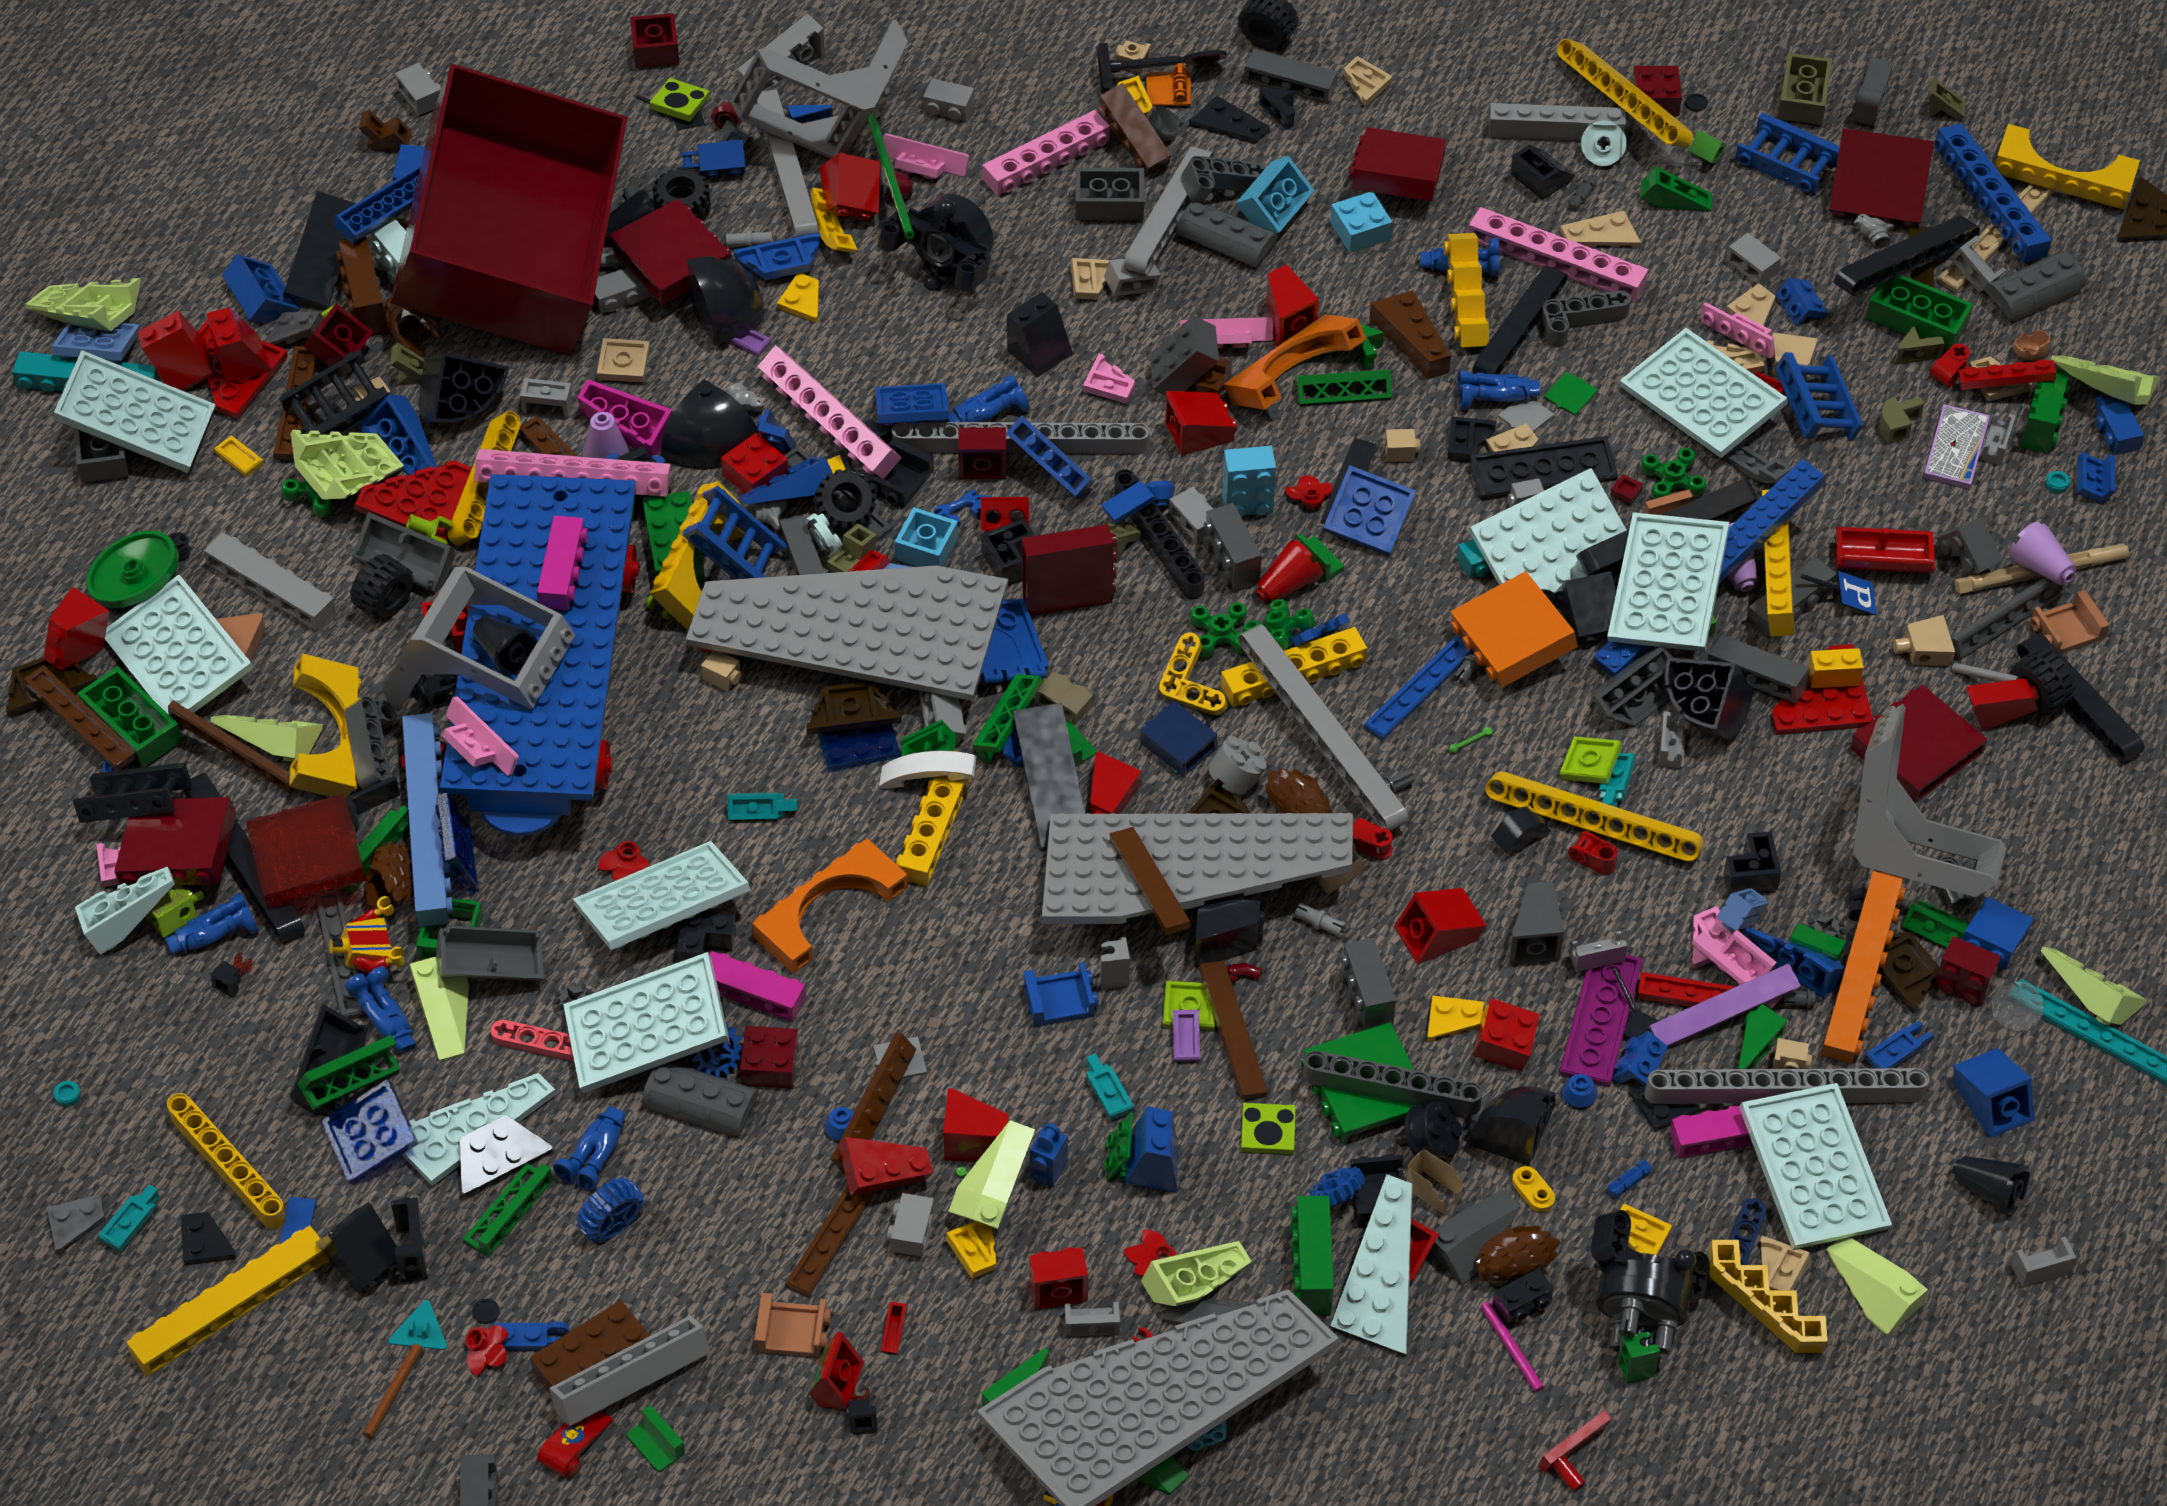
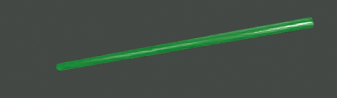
(890, 175)

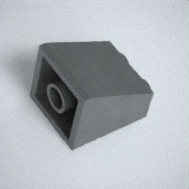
(1538, 926)

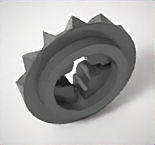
(1822, 920)
(562, 996)

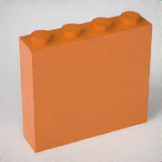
(1513, 629)

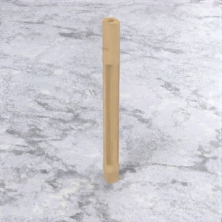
(2019, 573)

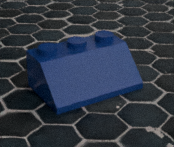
(258, 289)

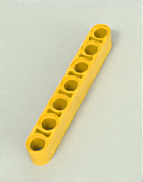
(471, 507)
(222, 1151)

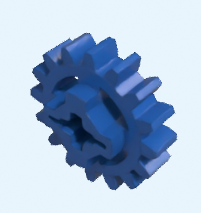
(711, 1059)
(1339, 1185)

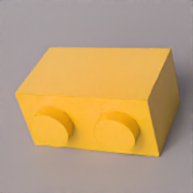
(1835, 668)

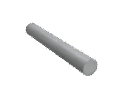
(1982, 673)

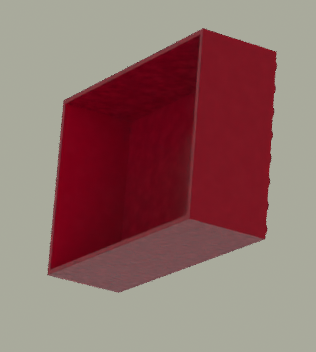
(510, 210)

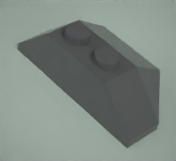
(1635, 689)

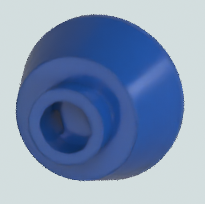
(1162, 491)
(1579, 1091)
(837, 1122)

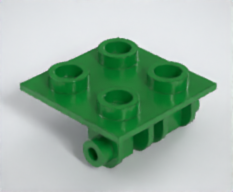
(1118, 1147)

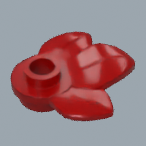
(1309, 492)
(621, 864)
(1152, 1249)
(488, 1350)

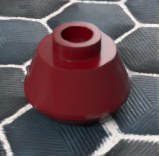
(723, 113)
(904, 184)

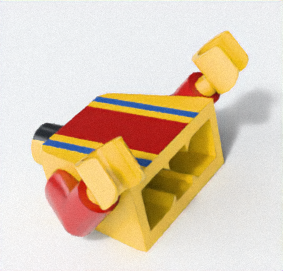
(367, 941)

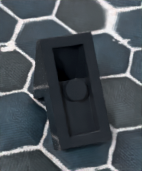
(1278, 105)

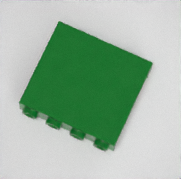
(1354, 1111)

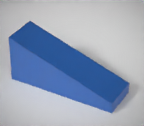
(809, 113)

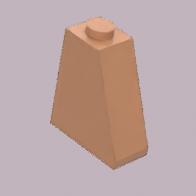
(245, 632)

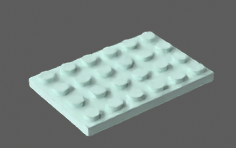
(1703, 392)
(133, 411)
(1548, 532)
(1668, 582)
(177, 648)
(661, 895)
(645, 1022)
(1815, 1166)

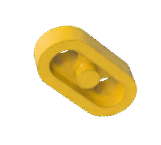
(1531, 1188)

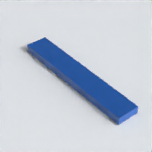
(1417, 689)

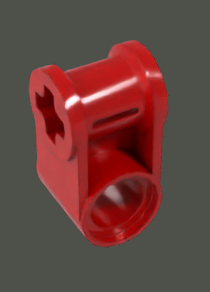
(1947, 367)
(1369, 837)
(1594, 853)

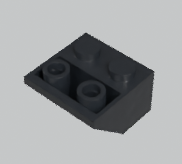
(1539, 171)

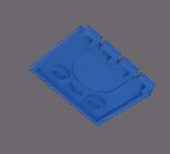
(1014, 646)

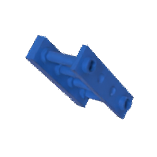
(1792, 137)
(1806, 407)
(717, 548)

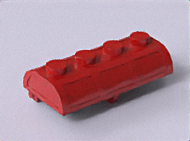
(1884, 550)

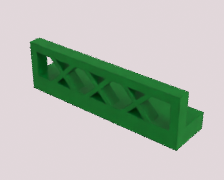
(1343, 377)
(997, 729)
(389, 829)
(1934, 923)
(345, 1064)
(510, 1213)

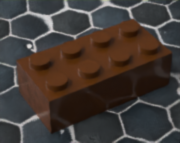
(361, 284)
(587, 1345)

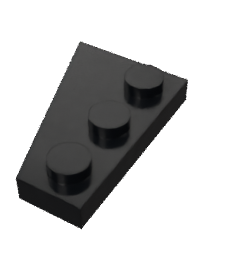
(1229, 119)

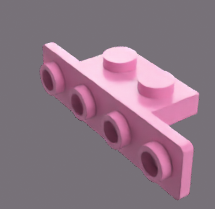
(924, 158)
(1739, 329)
(1241, 330)
(476, 739)
(1737, 958)

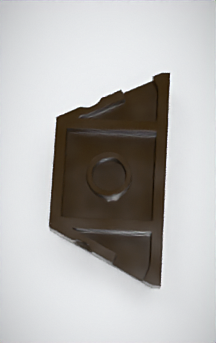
(2146, 214)
(23, 699)
(851, 708)
(1219, 801)
(1909, 969)

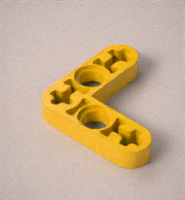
(1184, 686)

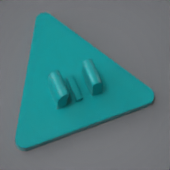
(421, 1329)

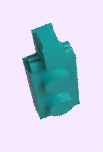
(1619, 780)
(759, 805)
(1108, 1088)
(129, 1219)

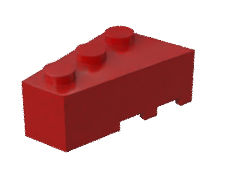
(882, 1165)

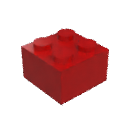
(753, 464)
(1506, 1034)
(1058, 1277)

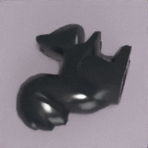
(435, 689)

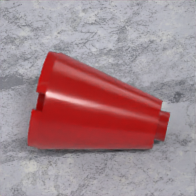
(1288, 573)

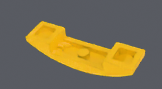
(829, 225)

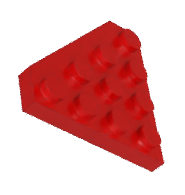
(236, 396)
(424, 494)
(1824, 708)

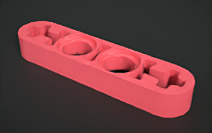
(536, 1046)

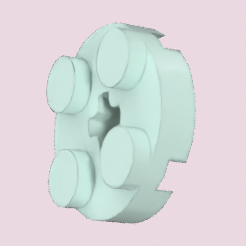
(1593, 151)
(822, 535)

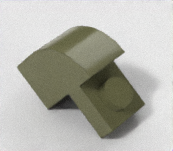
(1897, 417)
(856, 545)

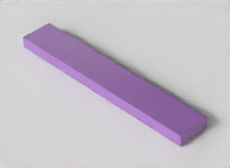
(1726, 1006)

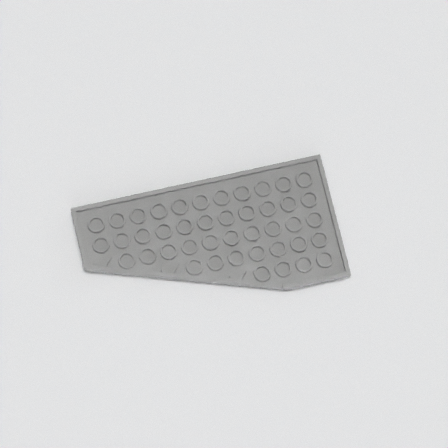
(882, 625)
(1195, 853)
(1139, 1402)

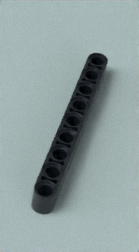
(1906, 255)
(1709, 507)
(283, 918)

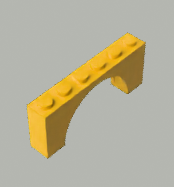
(2021, 162)
(676, 583)
(337, 689)

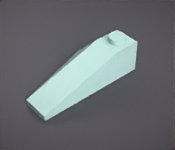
(112, 916)

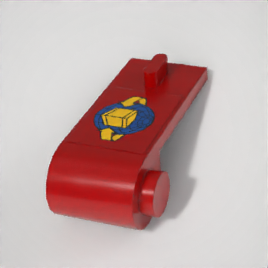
(564, 1447)

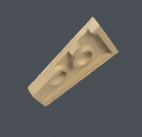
(1608, 229)

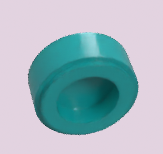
(2057, 482)
(67, 1093)

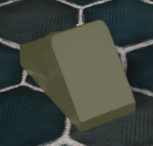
(1945, 99)
(1918, 349)
(408, 364)
(1124, 534)

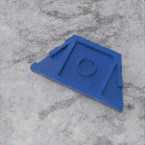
(780, 257)

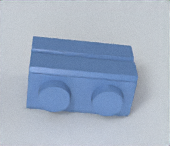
(1742, 909)

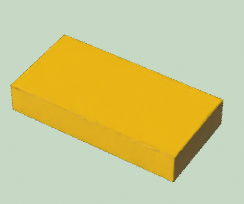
(238, 456)

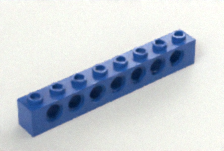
(1992, 193)

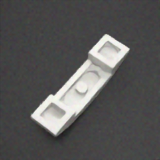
(927, 764)

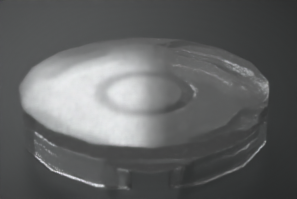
(2017, 1007)

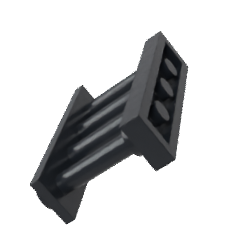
(355, 410)
(132, 792)

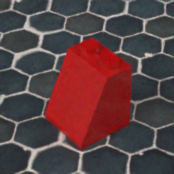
(851, 186)
(1289, 303)
(236, 346)
(177, 351)
(1198, 420)
(75, 630)
(1438, 923)
(970, 1127)

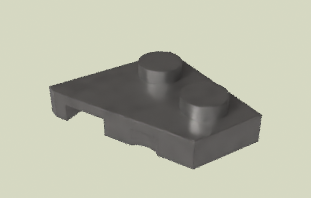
(294, 326)
(74, 1220)

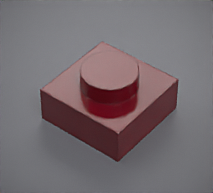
(1626, 489)

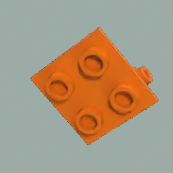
(1169, 87)

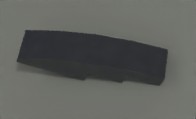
(1358, 456)

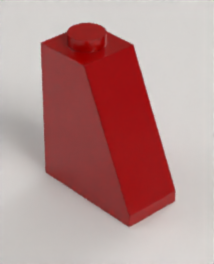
(2002, 701)
(1112, 785)

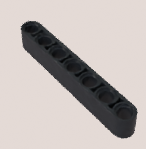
(1520, 322)
(1164, 541)
(2093, 709)

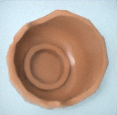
(2032, 347)

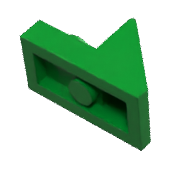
(1366, 350)

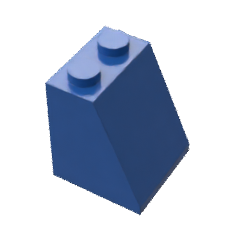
(1995, 1091)
(1154, 1151)

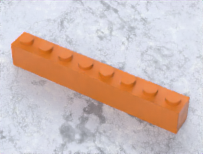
(1862, 967)

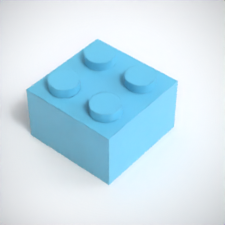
(1361, 222)
(926, 539)

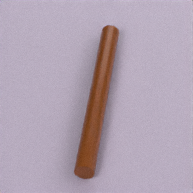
(392, 1390)

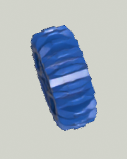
(610, 1210)

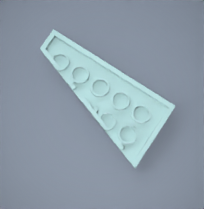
(440, 1132)
(1378, 1284)

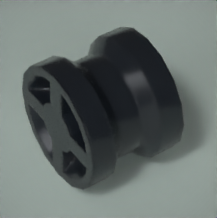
(181, 540)

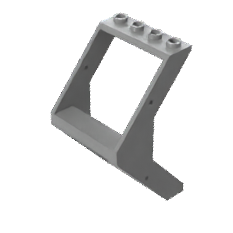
(855, 89)
(428, 655)
(1891, 819)

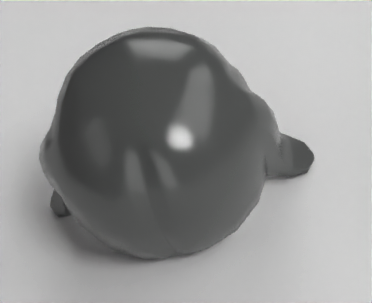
(1165, 122)

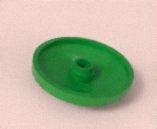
(132, 569)

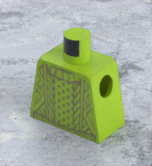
(174, 909)

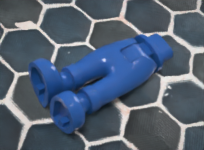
(1487, 258)
(1494, 388)
(991, 402)
(213, 926)
(381, 1007)
(599, 1136)

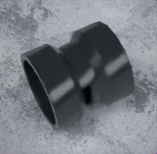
(1856, 899)

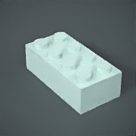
(388, 248)

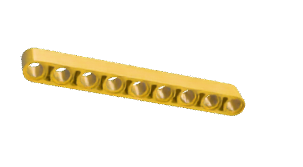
(1625, 94)
(1606, 813)

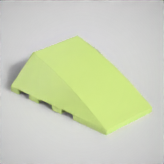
(88, 306)
(2116, 382)
(342, 464)

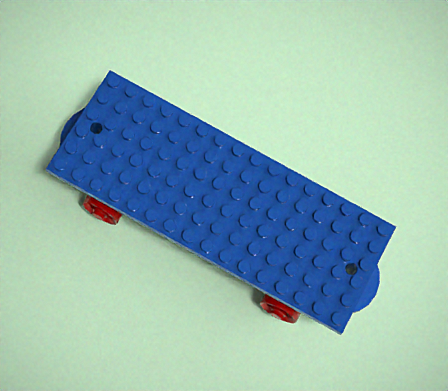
(563, 732)

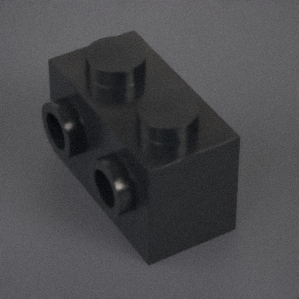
(1522, 1297)

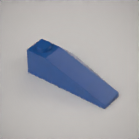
(401, 431)
(801, 481)
(1810, 967)

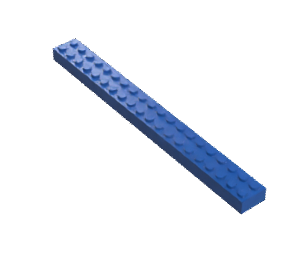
(378, 207)
(1742, 540)

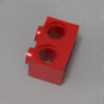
(1004, 507)

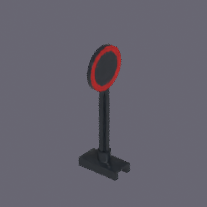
(1108, 66)

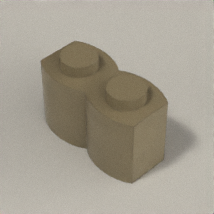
(1059, 689)

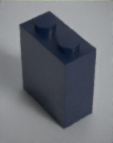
(1178, 738)

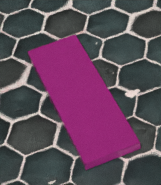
(1600, 1022)

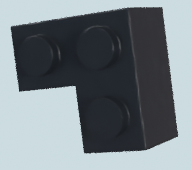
(1004, 549)
(1756, 868)
(705, 932)

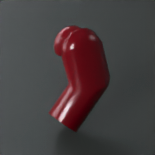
(1245, 970)

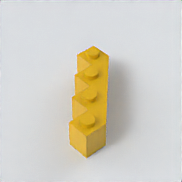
(1467, 291)
(1771, 1307)

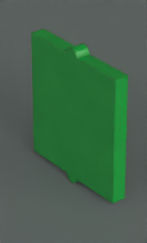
(1570, 393)

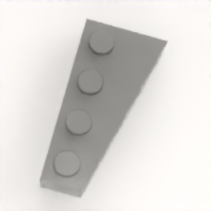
(800, 42)

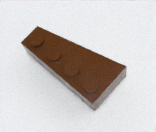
(1133, 129)
(1412, 331)

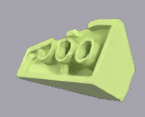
(277, 738)
(2106, 999)
(444, 1007)
(990, 1183)
(1193, 1274)
(1880, 1286)

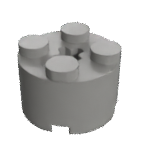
(1237, 765)

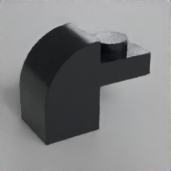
(1518, 829)

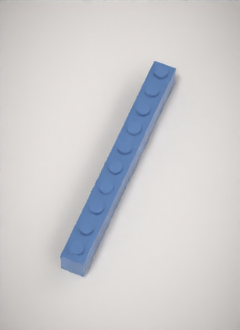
(423, 785)

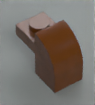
(384, 136)
(1214, 379)

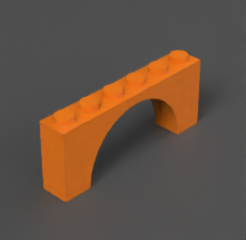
(1256, 384)
(859, 868)

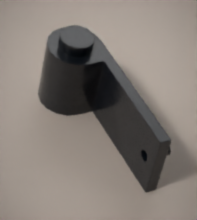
(372, 797)

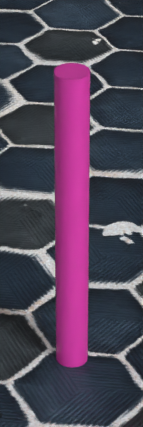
(1512, 1347)

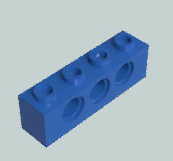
(1050, 457)

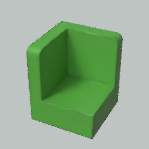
(1707, 147)

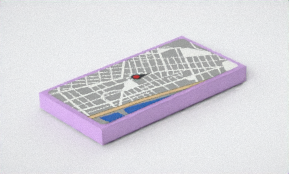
(1956, 446)

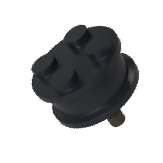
(1432, 1130)

